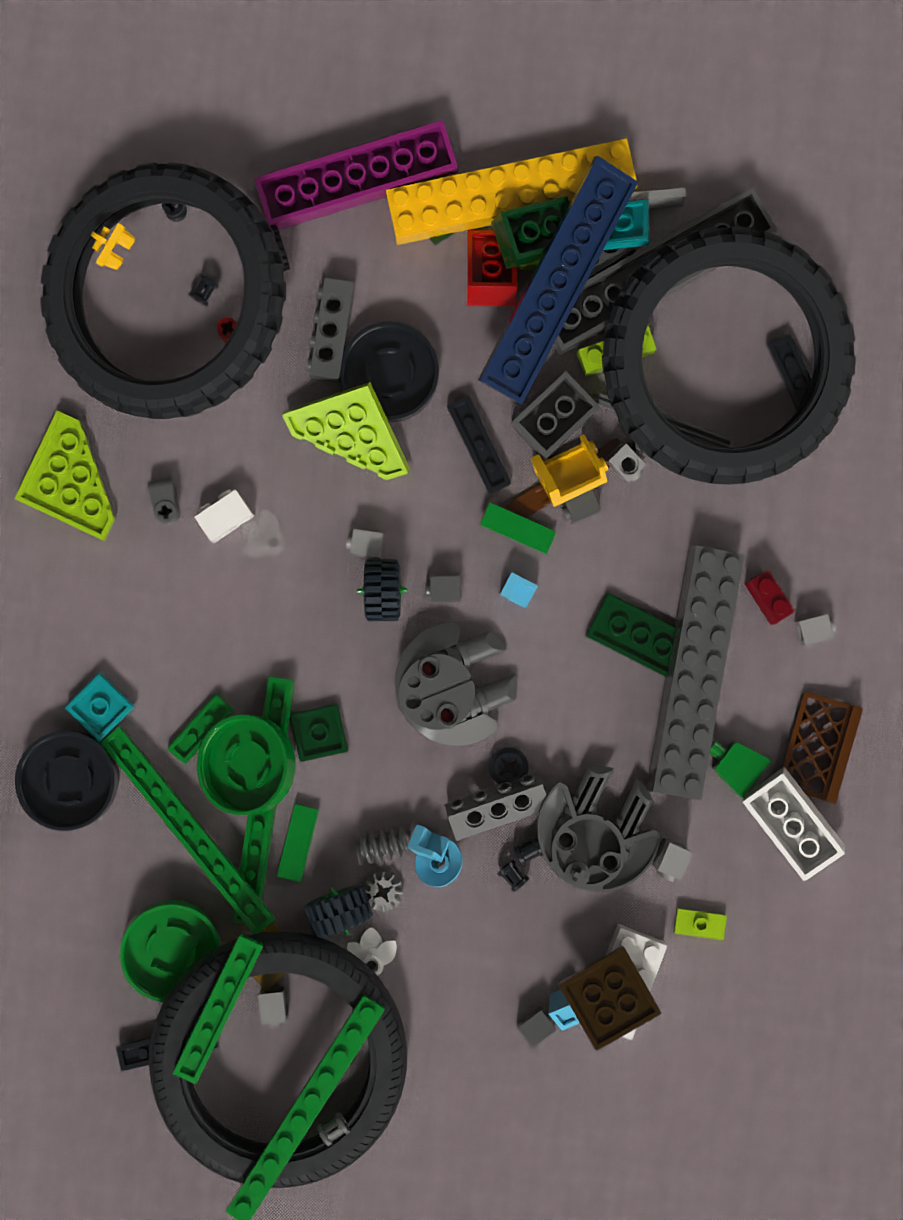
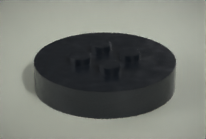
(397, 365)
(66, 780)

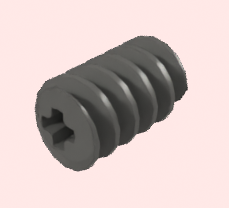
(381, 845)

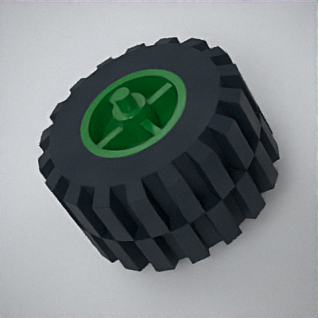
(382, 590)
(338, 911)

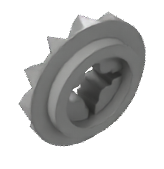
(386, 880)

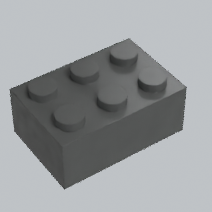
(555, 416)

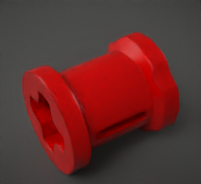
(222, 324)

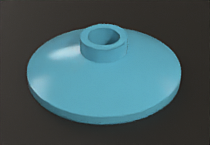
(429, 870)

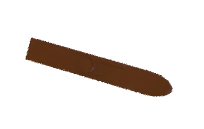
(537, 498)

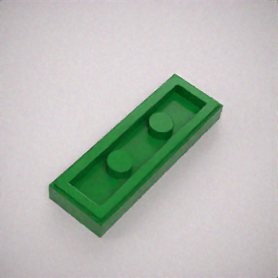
(517, 528)
(190, 739)
(298, 842)

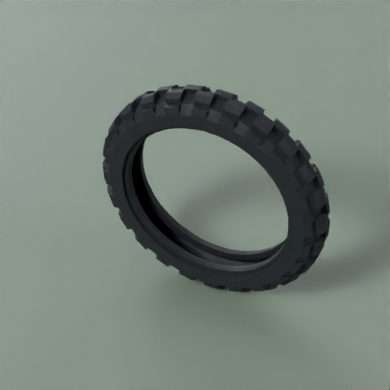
(66, 271)
(831, 336)

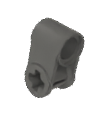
(164, 496)

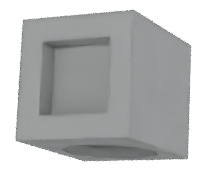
(616, 457)
(365, 543)
(815, 629)
(273, 1007)

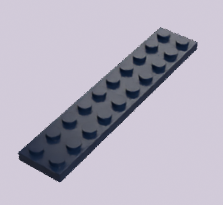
(558, 280)

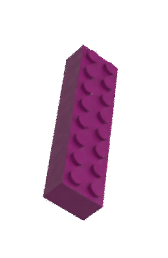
(355, 175)

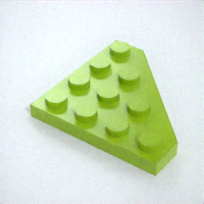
(351, 427)
(66, 480)

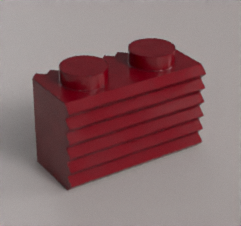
(769, 597)

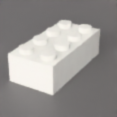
(794, 824)
(644, 952)

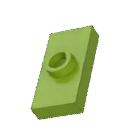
(700, 923)

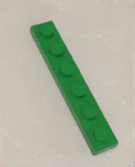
(218, 1008)

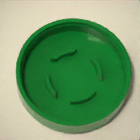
(246, 765)
(164, 944)

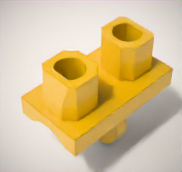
(119, 236)

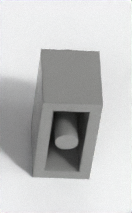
(672, 860)

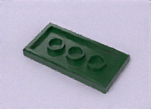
(633, 634)

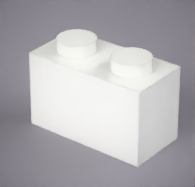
(224, 515)

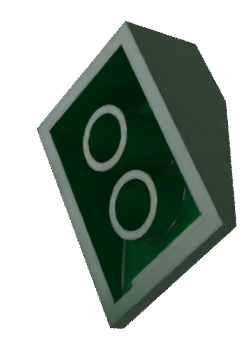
(528, 230)

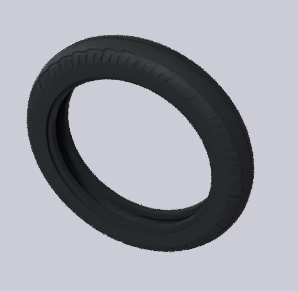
(231, 1153)

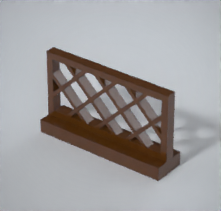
(842, 747)

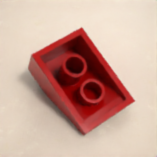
(487, 275)

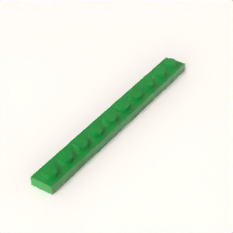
(260, 826)
(188, 830)
(305, 1109)

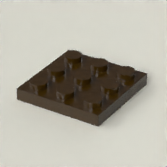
(609, 998)

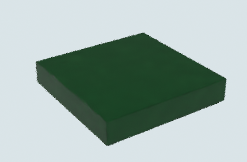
(319, 732)

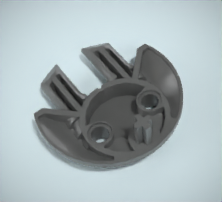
(449, 686)
(594, 836)

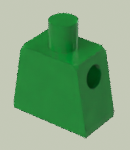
(738, 766)

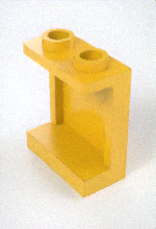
(571, 472)

